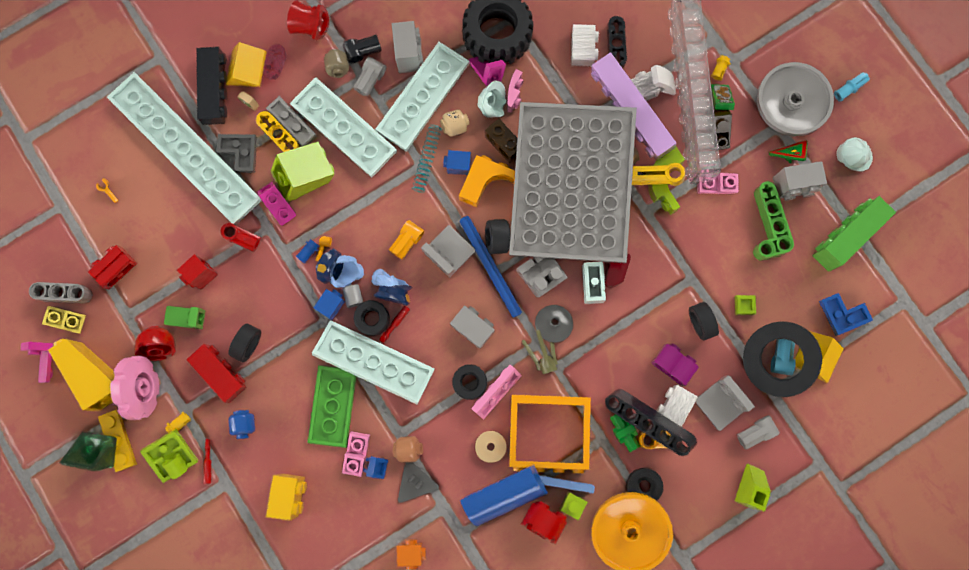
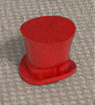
(308, 20)

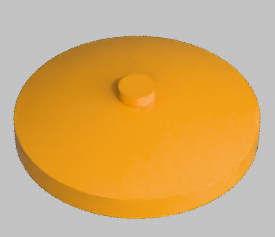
(632, 532)

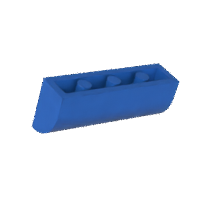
(503, 496)

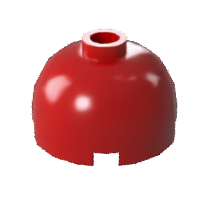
(155, 344)

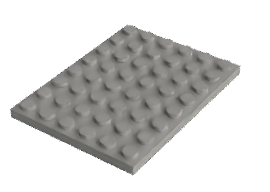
(573, 182)

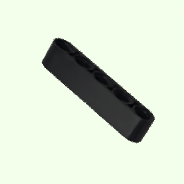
(659, 421)

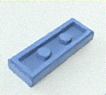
(567, 484)

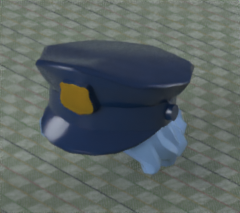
(338, 269)
(391, 288)

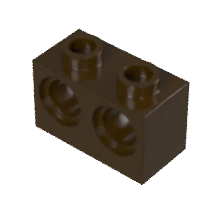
(502, 139)

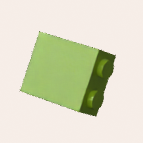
(301, 170)

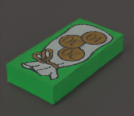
(722, 97)

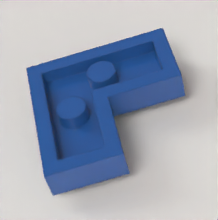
(840, 318)

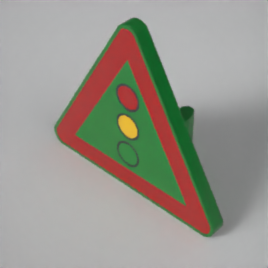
(795, 151)

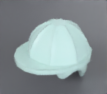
(492, 100)
(855, 154)

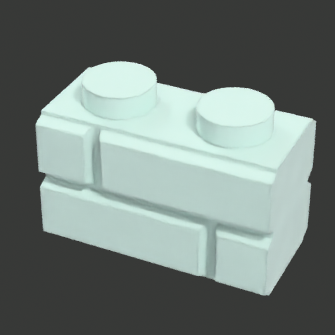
(593, 282)

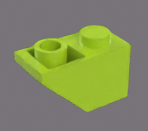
(753, 489)

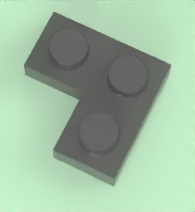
(243, 148)

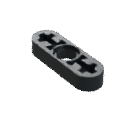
(621, 35)

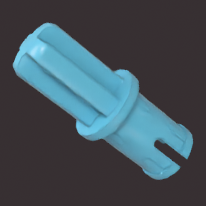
(851, 86)

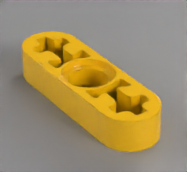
(275, 125)

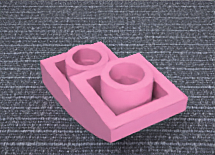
(513, 92)
(723, 184)
(356, 454)

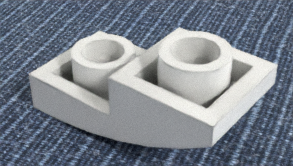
(664, 79)

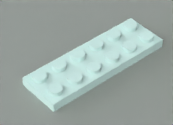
(422, 96)
(343, 127)
(373, 362)

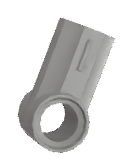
(371, 72)
(762, 430)

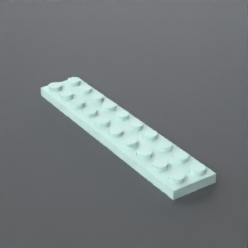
(184, 149)

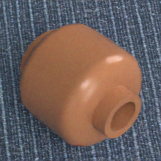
(407, 449)

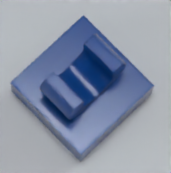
(376, 467)

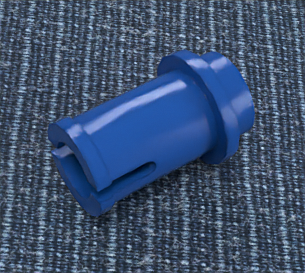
(307, 251)

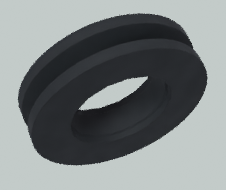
(782, 387)

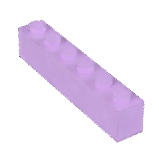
(625, 94)

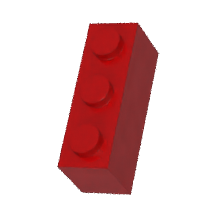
(217, 372)

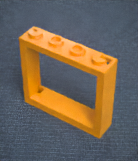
(558, 467)

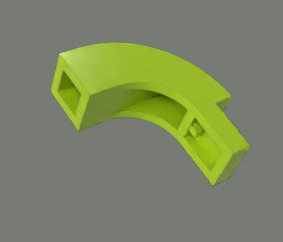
(661, 191)

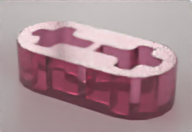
(278, 63)

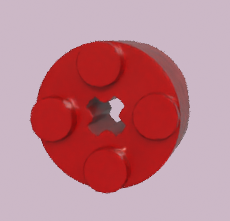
(544, 522)

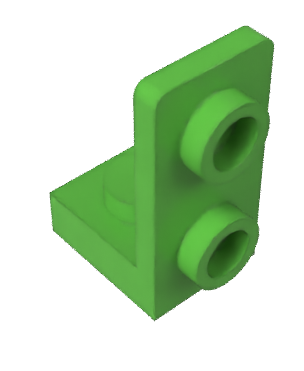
(184, 317)

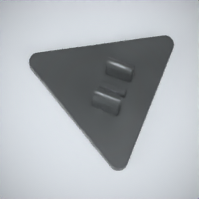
(415, 483)

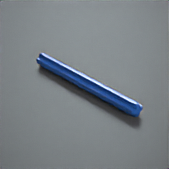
(490, 266)

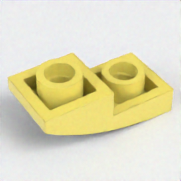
(64, 319)

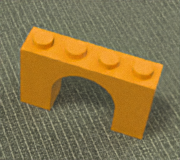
(480, 175)

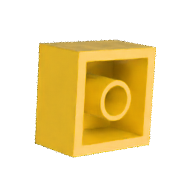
(286, 496)

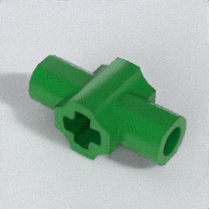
(625, 433)

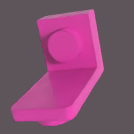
(488, 71)
(276, 203)
(41, 349)

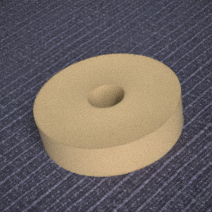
(481, 446)

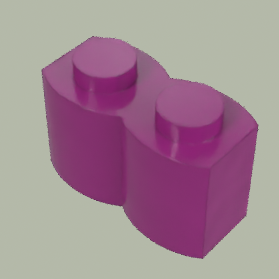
(675, 364)

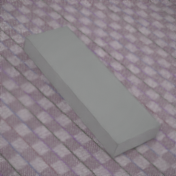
(291, 121)

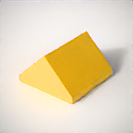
(246, 66)
(830, 351)

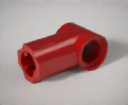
(241, 237)

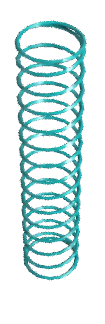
(420, 188)

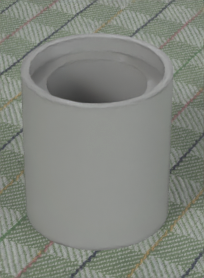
(352, 295)

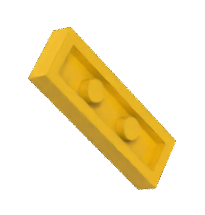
(113, 426)

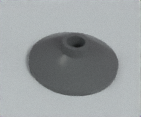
(551, 332)

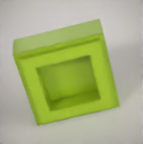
(745, 305)

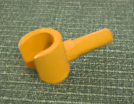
(107, 190)
(323, 242)

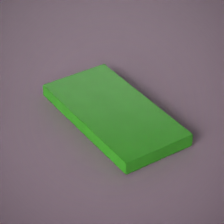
(332, 407)

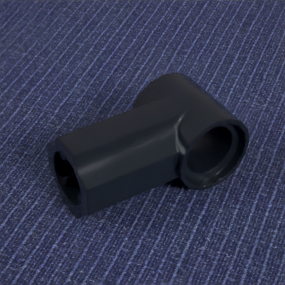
(358, 49)

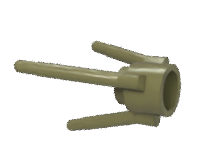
(547, 363)

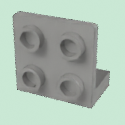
(448, 251)
(723, 402)

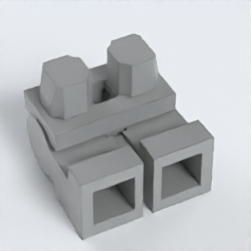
(541, 274)

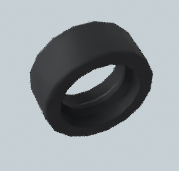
(703, 321)
(244, 342)

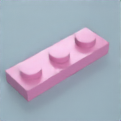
(496, 391)

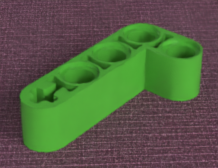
(768, 220)

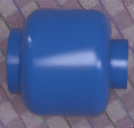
(241, 424)

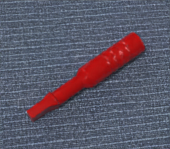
(396, 321)
(207, 463)

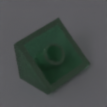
(91, 452)

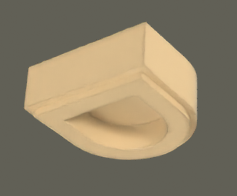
(248, 100)

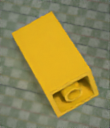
(84, 373)

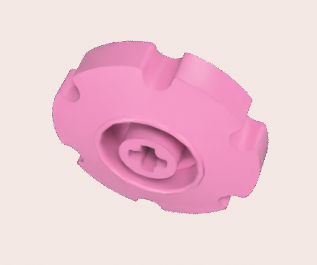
(135, 388)

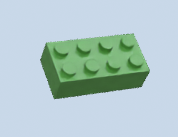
(853, 233)

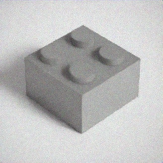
(407, 46)
(800, 180)

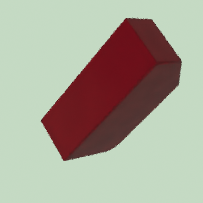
(616, 273)

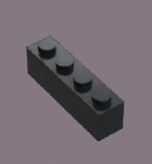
(210, 86)

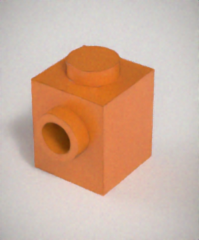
(410, 554)

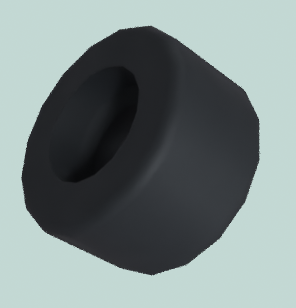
(497, 236)
(364, 308)
(469, 370)

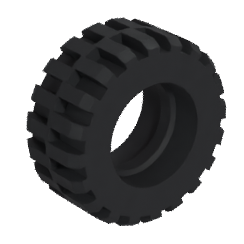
(497, 49)

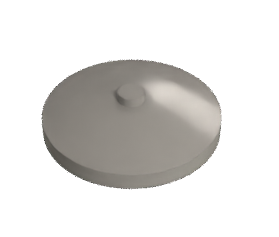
(795, 99)

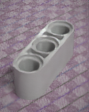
(52, 290)

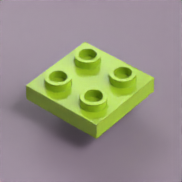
(169, 456)

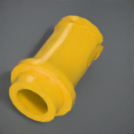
(720, 68)
(178, 423)

